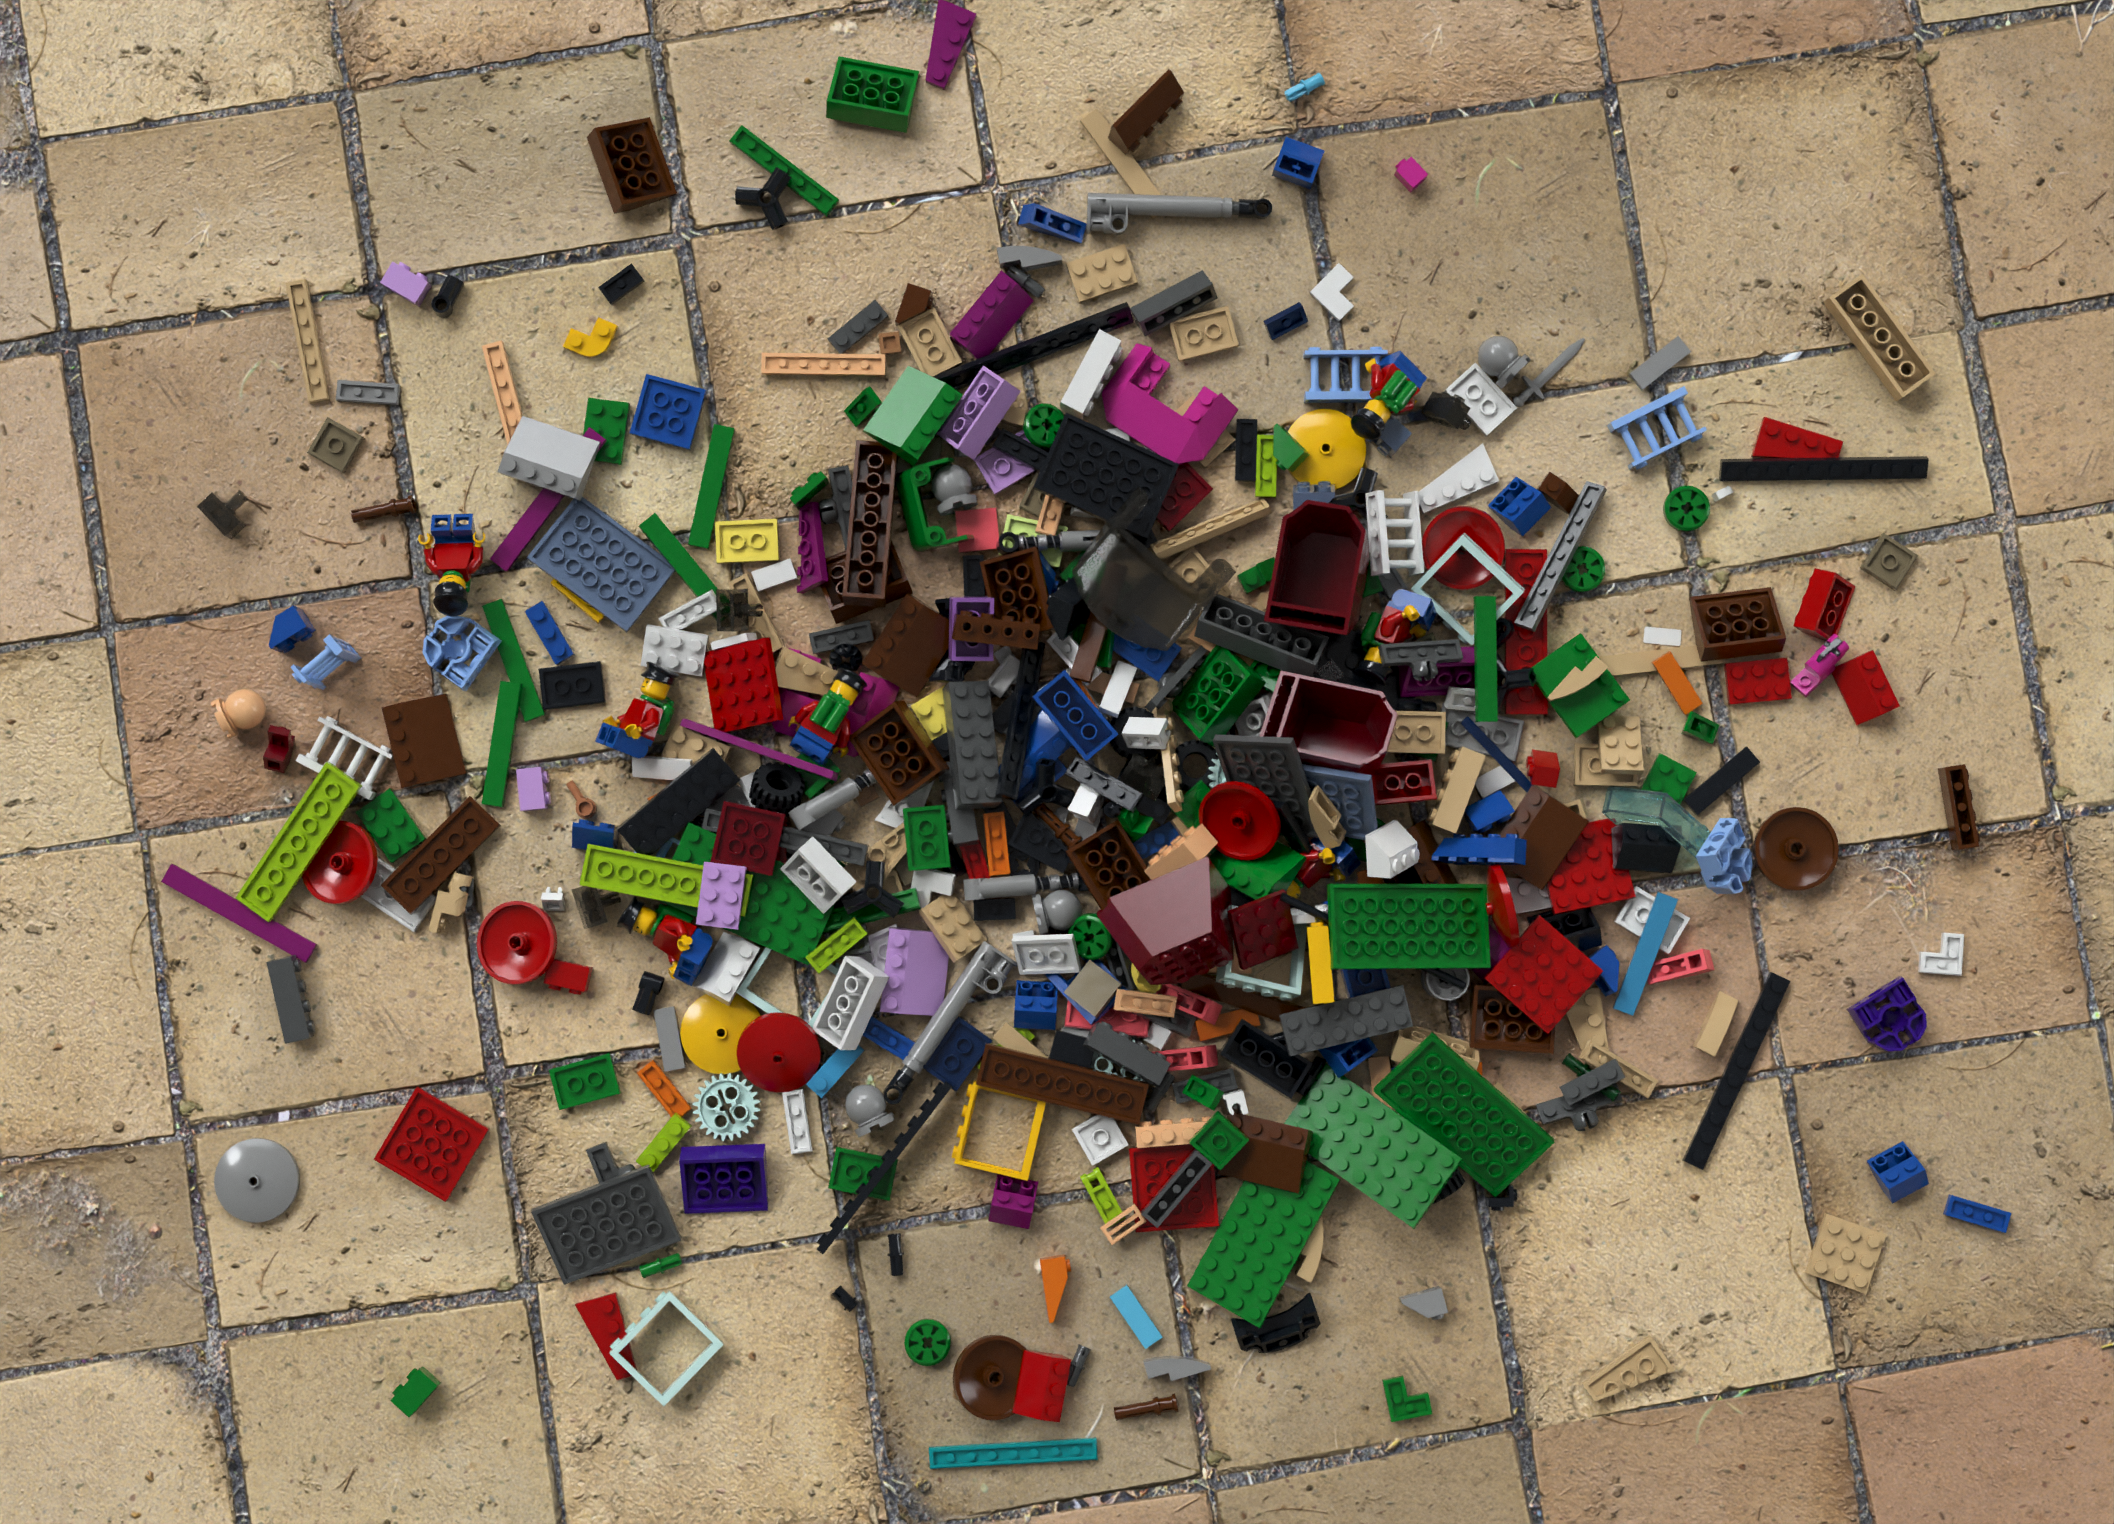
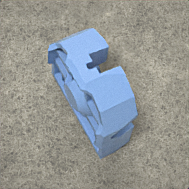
(436, 652)
(1724, 858)

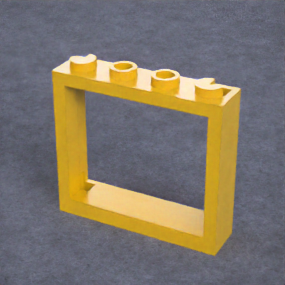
(1320, 963)
(963, 1132)

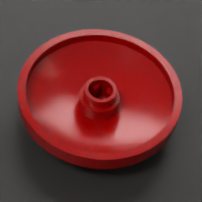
(1462, 568)
(1240, 820)
(342, 865)
(1501, 906)
(501, 937)
(773, 1037)

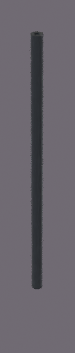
(1324, 917)

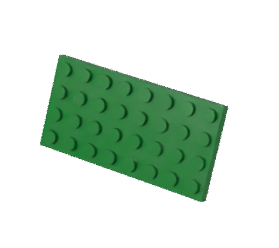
(776, 909)
(1408, 926)
(1464, 1114)
(1373, 1146)
(1261, 1244)

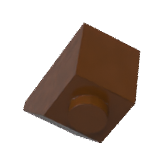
(914, 302)
(1558, 492)

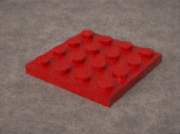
(743, 685)
(1588, 874)
(1543, 974)
(431, 1144)
(1152, 1169)

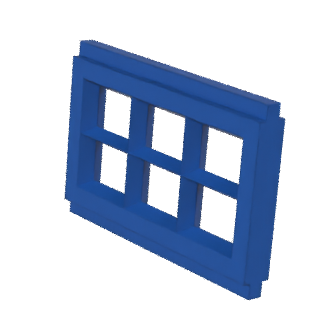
(1062, 985)

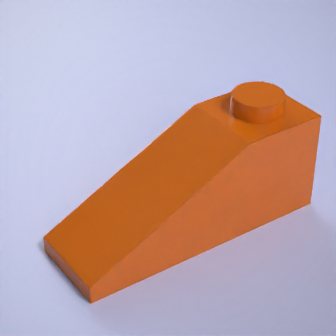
(1054, 1276)

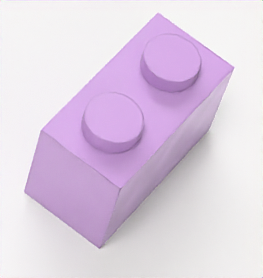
(405, 283)
(533, 789)

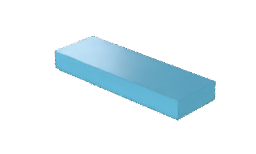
(1136, 1316)

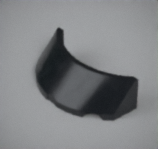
(949, 670)
(1278, 1330)

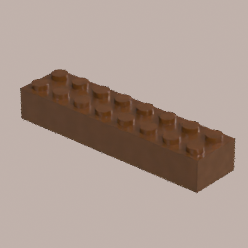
(870, 525)

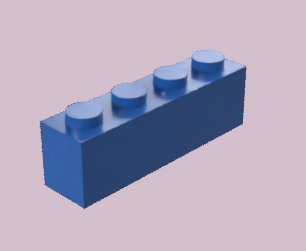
(1043, 742)
(1482, 850)

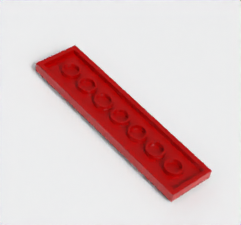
(1524, 646)

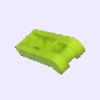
(1102, 1196)

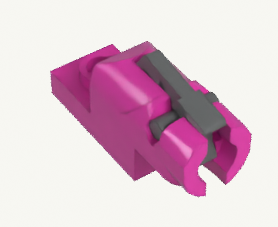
(1820, 665)

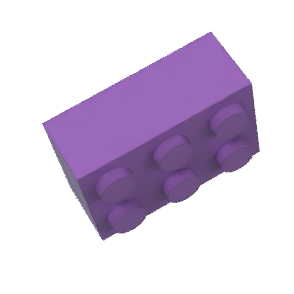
(967, 650)

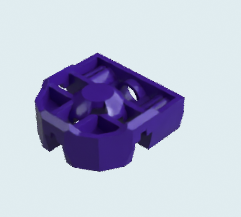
(1866, 1016)

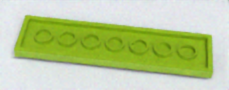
(298, 841)
(647, 876)

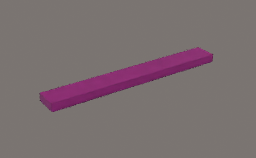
(532, 521)
(756, 748)
(238, 913)

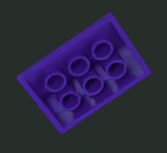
(724, 1178)

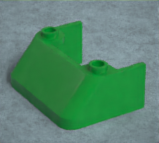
(921, 535)

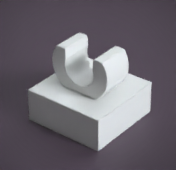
(553, 901)

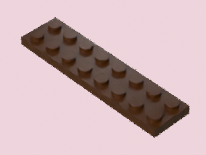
(1062, 1083)

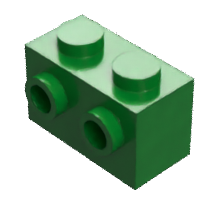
(415, 1391)

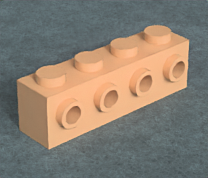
(1167, 1132)

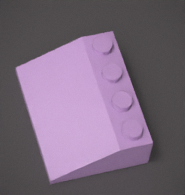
(915, 972)

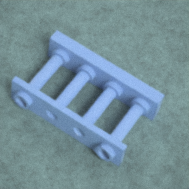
(1335, 393)
(1658, 409)
(327, 661)

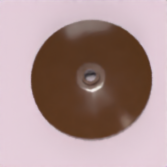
(1814, 843)
(972, 1383)

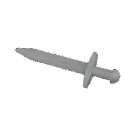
(1534, 386)

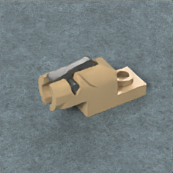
(452, 902)

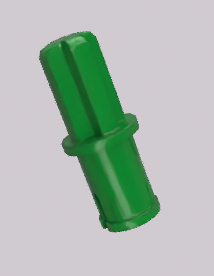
(660, 1265)

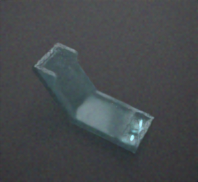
(1657, 809)

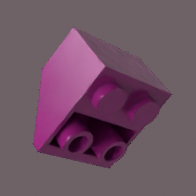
(1013, 1201)

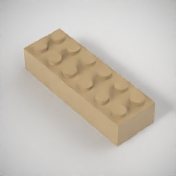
(1879, 337)

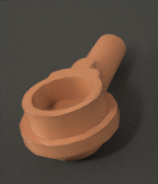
(585, 807)

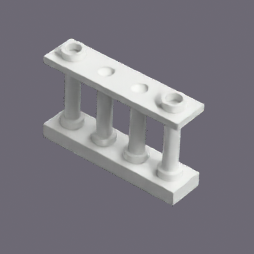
(1377, 533)
(310, 759)

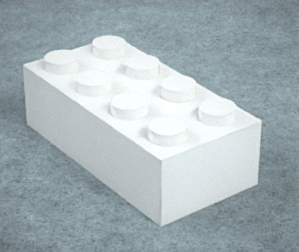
(1090, 375)
(850, 1003)

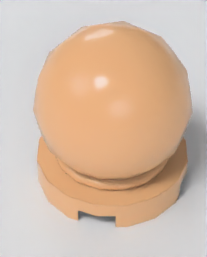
(241, 710)

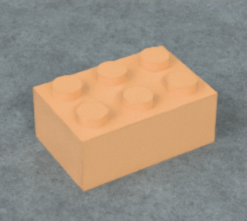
(1181, 852)

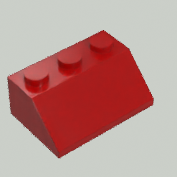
(1824, 604)
(1865, 687)
(1404, 782)
(1041, 1385)

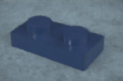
(1285, 321)

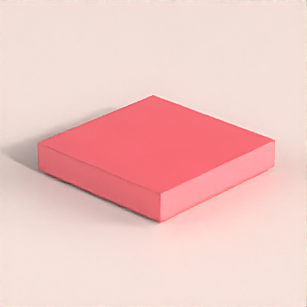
(980, 524)

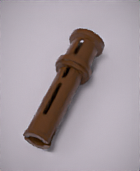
(392, 508)
(1060, 833)
(1156, 1407)

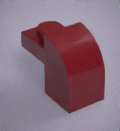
(279, 749)

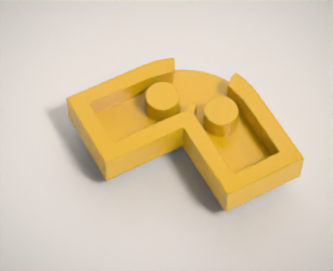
(595, 343)

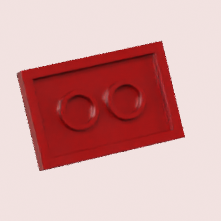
(1757, 681)

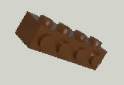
(995, 631)
(1958, 807)

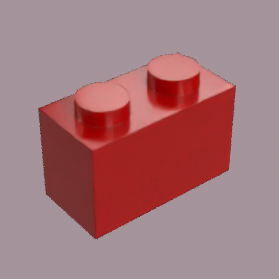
(1543, 768)
(568, 975)

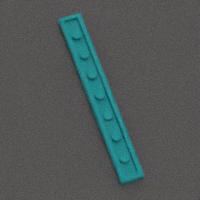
(1013, 1453)

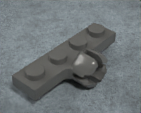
(838, 506)
(1421, 656)
(1172, 683)
(1558, 1109)
(604, 1163)

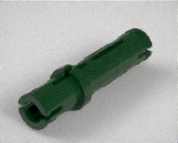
(1581, 1069)

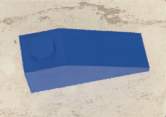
(1051, 223)

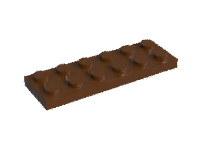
(440, 855)

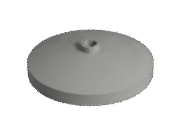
(275, 1174)

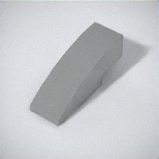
(1028, 257)
(1176, 1366)

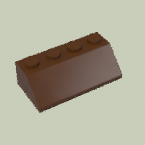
(1146, 113)
(1427, 870)

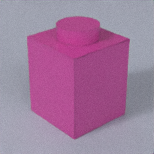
(1410, 173)

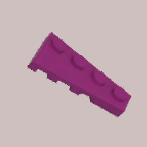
(948, 38)
(813, 561)

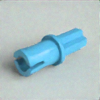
(1304, 87)

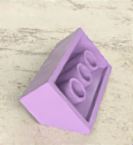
(978, 412)

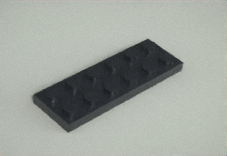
(678, 803)

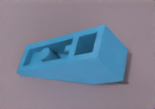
(833, 1070)

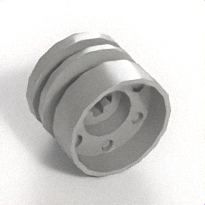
(1444, 990)

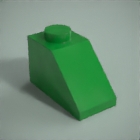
(1287, 449)

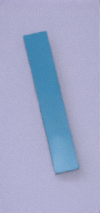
(1645, 953)

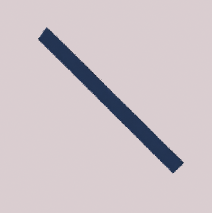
(1496, 753)

